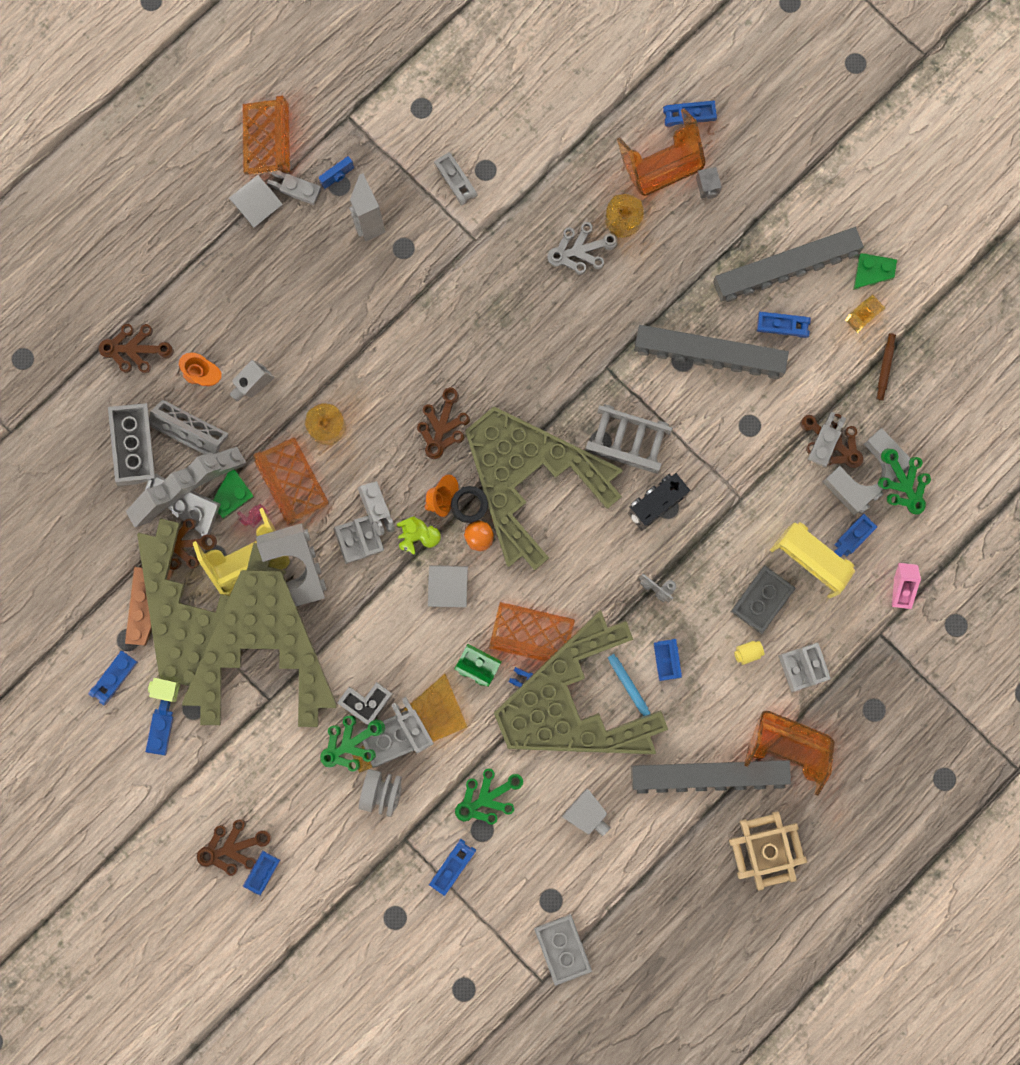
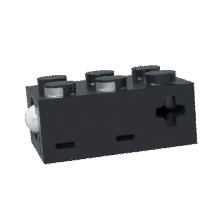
(658, 501)

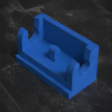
(667, 660)

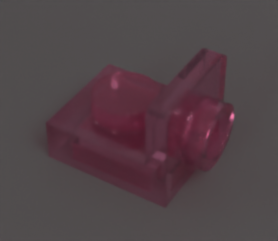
(254, 516)

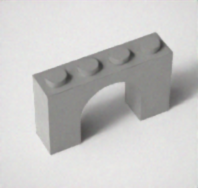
(858, 496)
(294, 542)

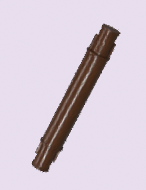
(886, 366)

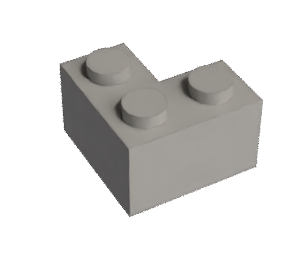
(367, 707)

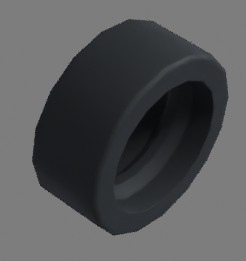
(483, 504)

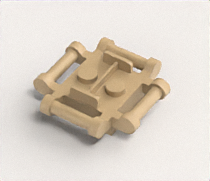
(768, 851)

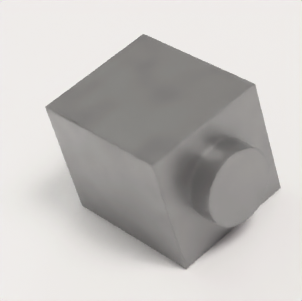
(708, 183)

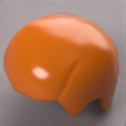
(479, 535)

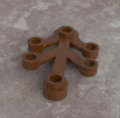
(133, 348)
(442, 427)
(846, 452)
(189, 543)
(230, 848)

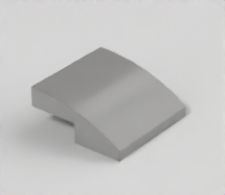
(255, 201)
(358, 539)
(447, 586)
(804, 667)

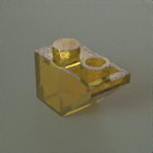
(865, 313)

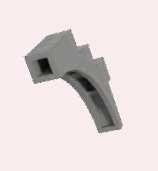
(182, 482)

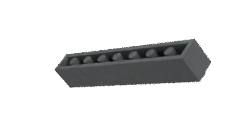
(788, 264)
(711, 351)
(710, 775)

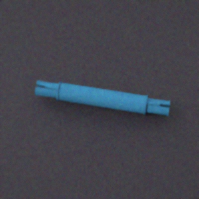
(628, 684)

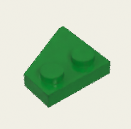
(873, 269)
(232, 494)

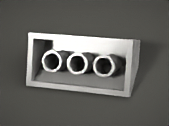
(365, 211)
(131, 444)

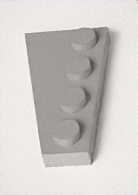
(192, 506)

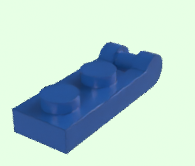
(701, 111)
(783, 324)
(113, 677)
(452, 868)

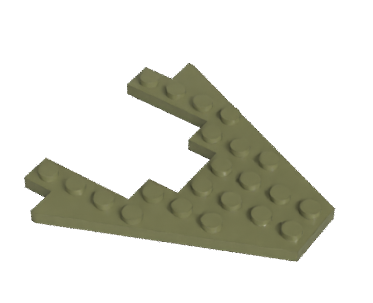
(512, 450)
(260, 617)
(178, 629)
(544, 713)

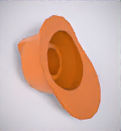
(199, 370)
(439, 497)

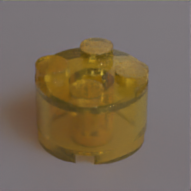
(626, 205)
(315, 421)

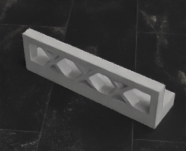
(184, 430)

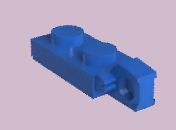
(854, 536)
(160, 729)

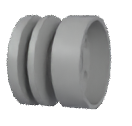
(380, 792)

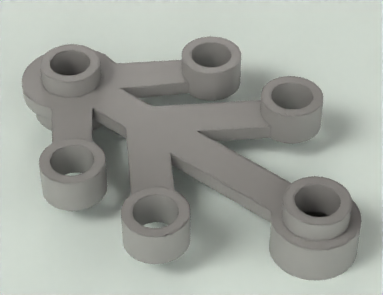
(579, 250)

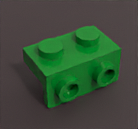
(477, 665)

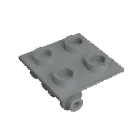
(662, 593)

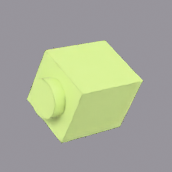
(163, 689)

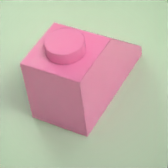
(905, 585)

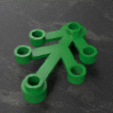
(906, 483)
(348, 744)
(486, 799)

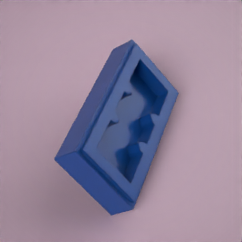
(336, 173)
(261, 873)

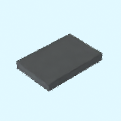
(763, 599)

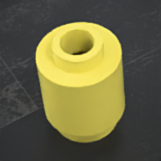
(749, 652)

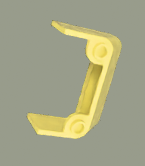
(815, 558)
(226, 569)

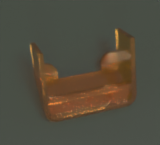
(669, 164)
(793, 743)

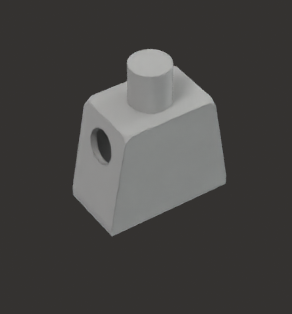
(251, 380)
(587, 814)

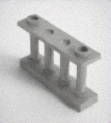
(614, 452)

